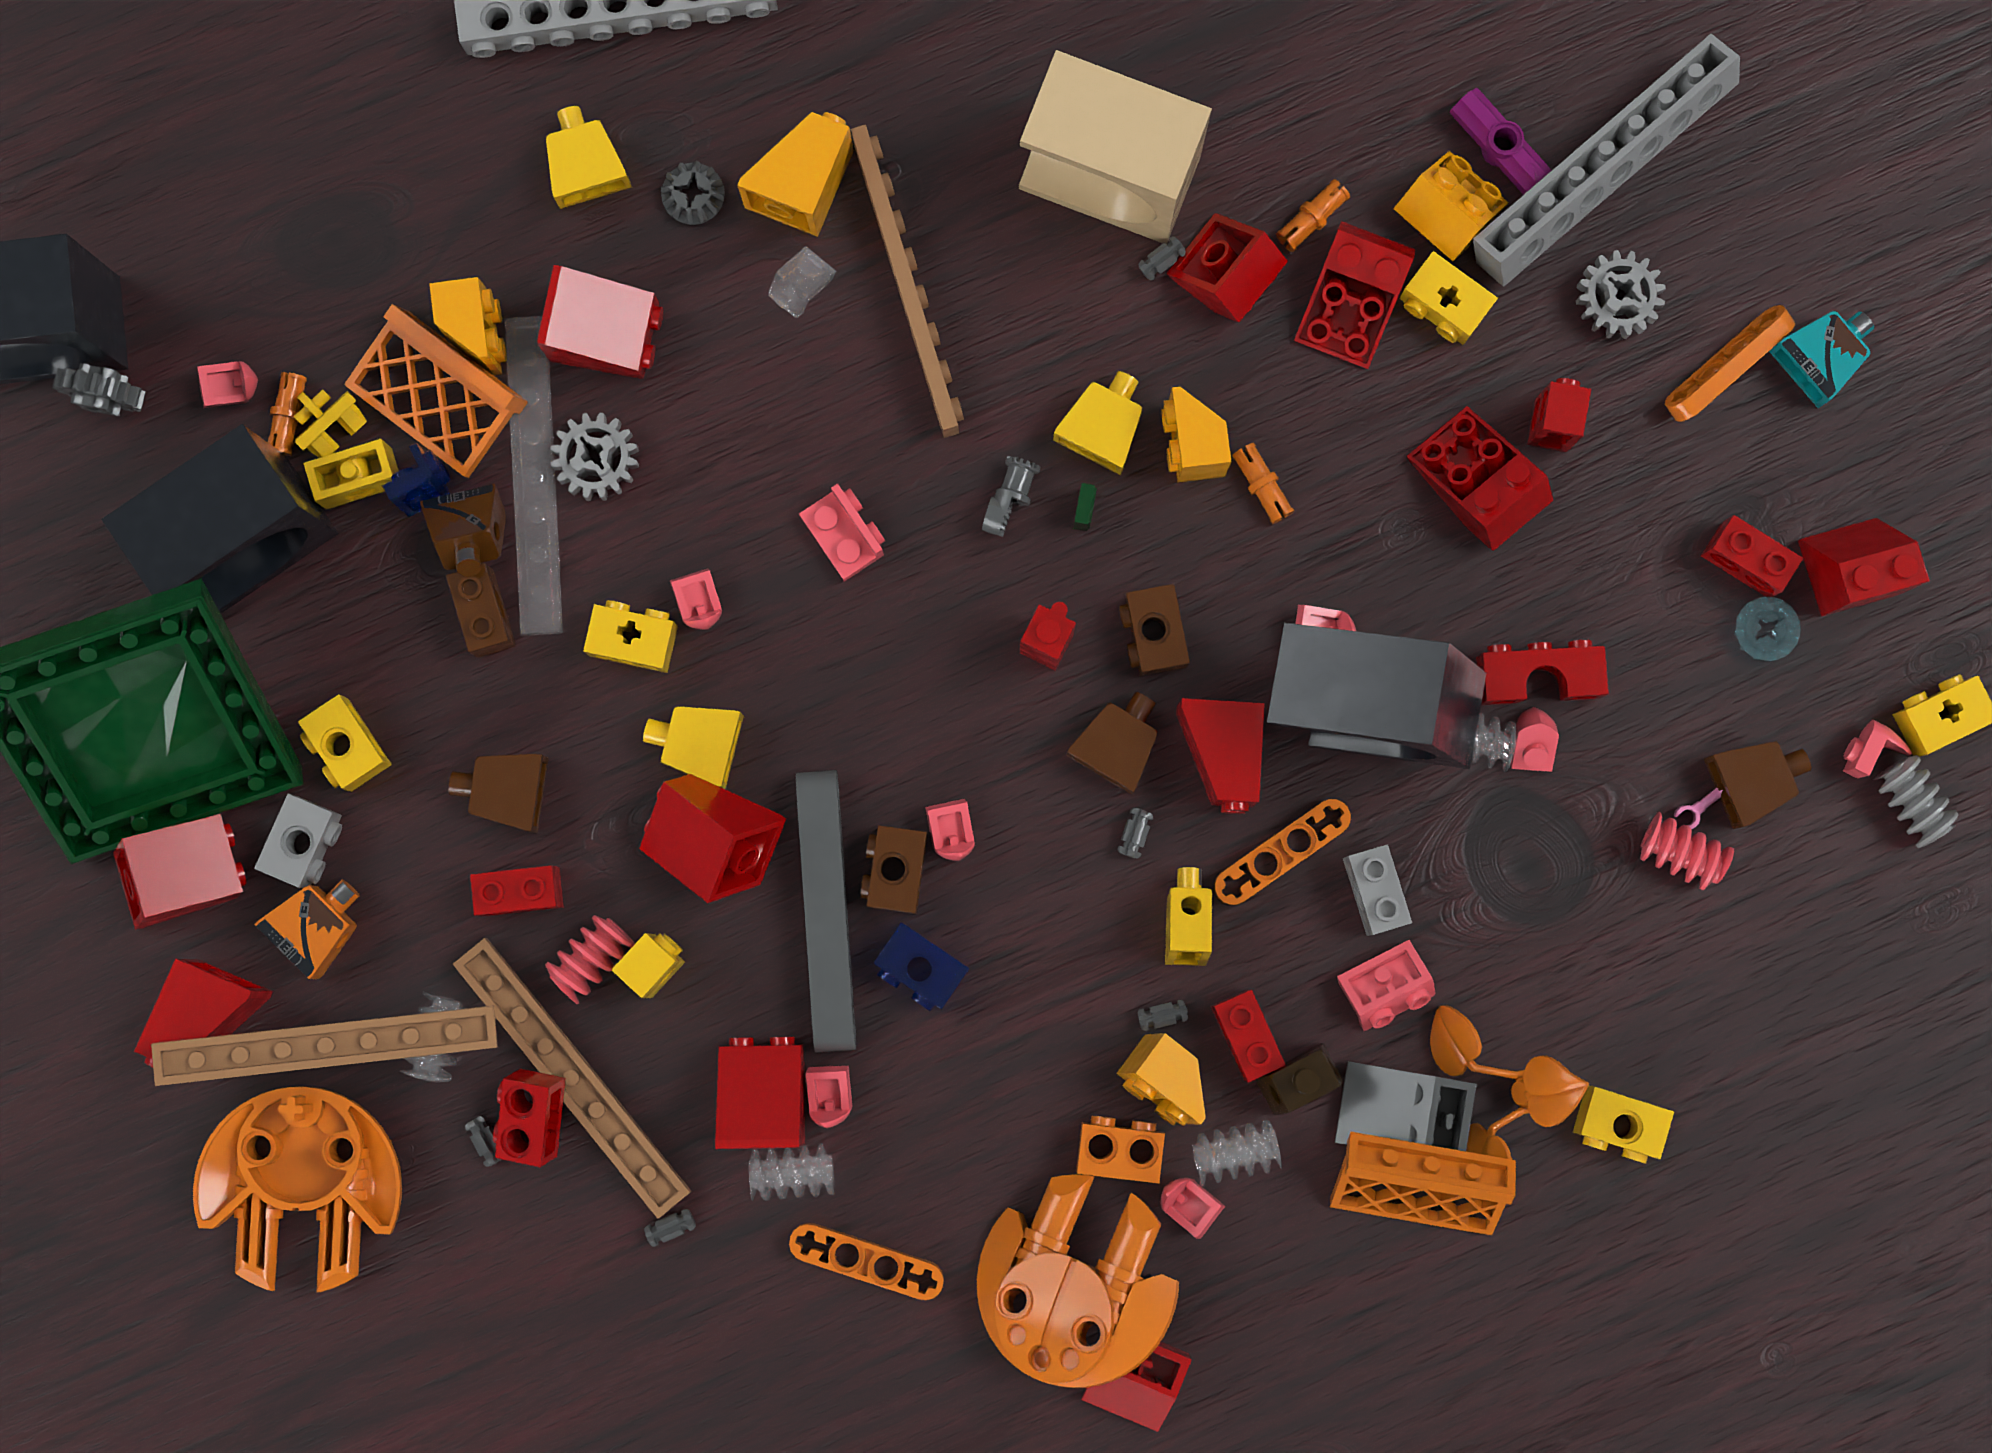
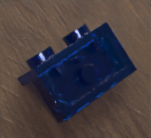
(418, 484)

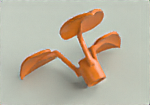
(1542, 1089)

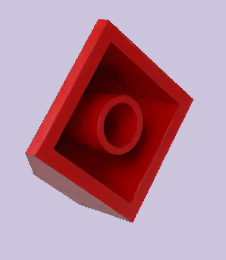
(1228, 266)

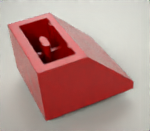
(1146, 1391)

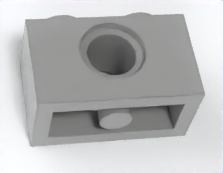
(279, 854)
(1377, 890)

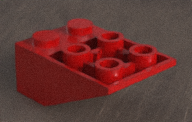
(1355, 295)
(1482, 478)

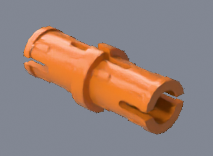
(1313, 215)
(283, 412)
(1263, 483)

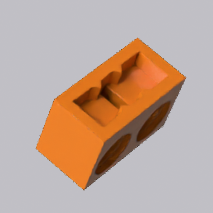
(1118, 1162)

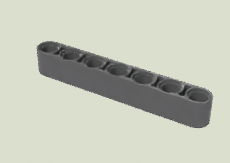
(826, 911)

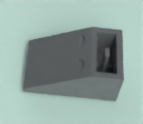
(1405, 1106)

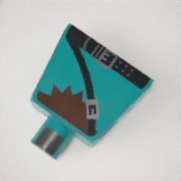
(1825, 354)

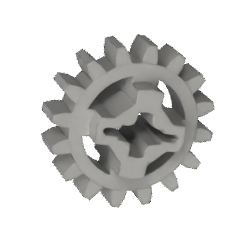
(1633, 303)
(581, 464)

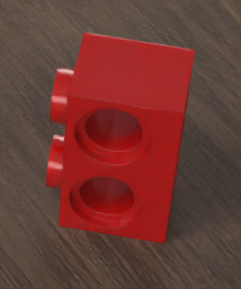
(1559, 415)
(1751, 556)
(516, 891)
(1248, 1035)
(538, 1120)

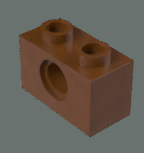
(1161, 606)
(481, 612)
(910, 849)

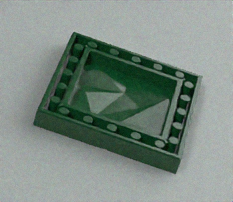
(138, 722)

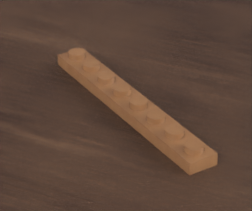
(912, 296)
(324, 1045)
(584, 1090)

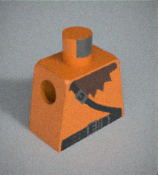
(311, 927)

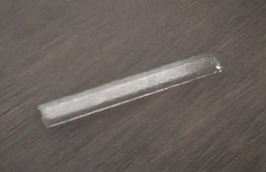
(533, 481)

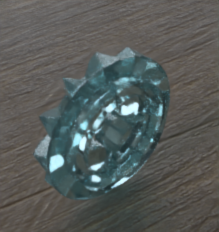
(1785, 633)

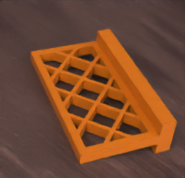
(445, 358)
(1417, 1167)

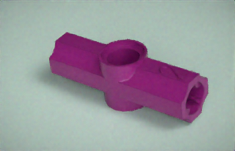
(1484, 124)

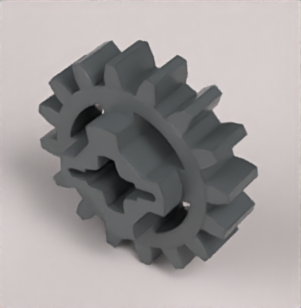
(99, 389)

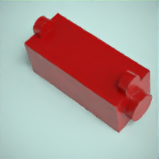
(1048, 635)

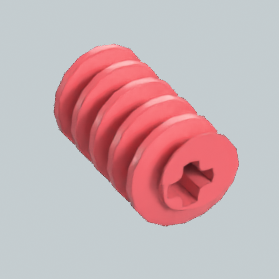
(1686, 851)
(588, 957)

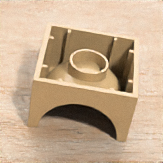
(1112, 146)

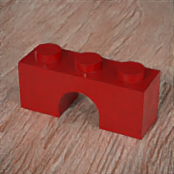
(1577, 669)

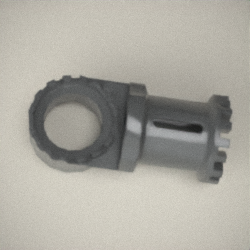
(1013, 491)

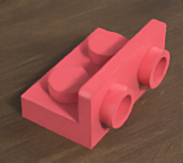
(843, 533)
(1387, 986)

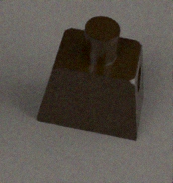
(1300, 1081)

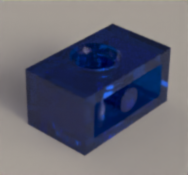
(905, 947)

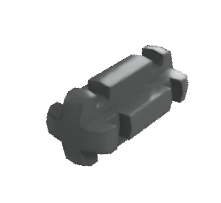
(1162, 258)
(1135, 833)
(1163, 1015)
(483, 1139)
(669, 1227)

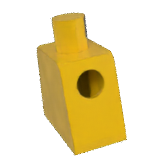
(582, 160)
(1102, 423)
(698, 741)
(1189, 935)

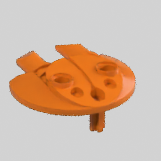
(301, 1175)
(1070, 1295)

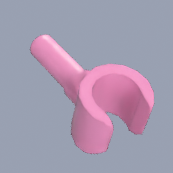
(1699, 807)

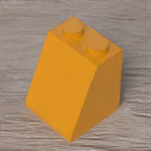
(800, 173)

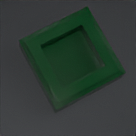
(1085, 507)

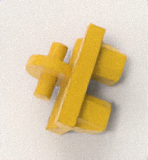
(342, 410)

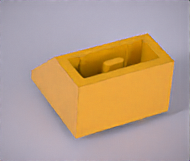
(1451, 204)
(468, 320)
(1198, 438)
(1167, 1077)

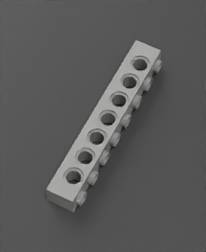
(598, 24)
(1607, 160)

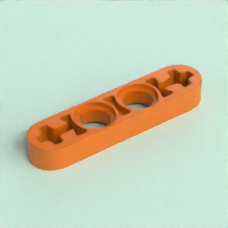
(1729, 363)
(1283, 854)
(868, 1255)

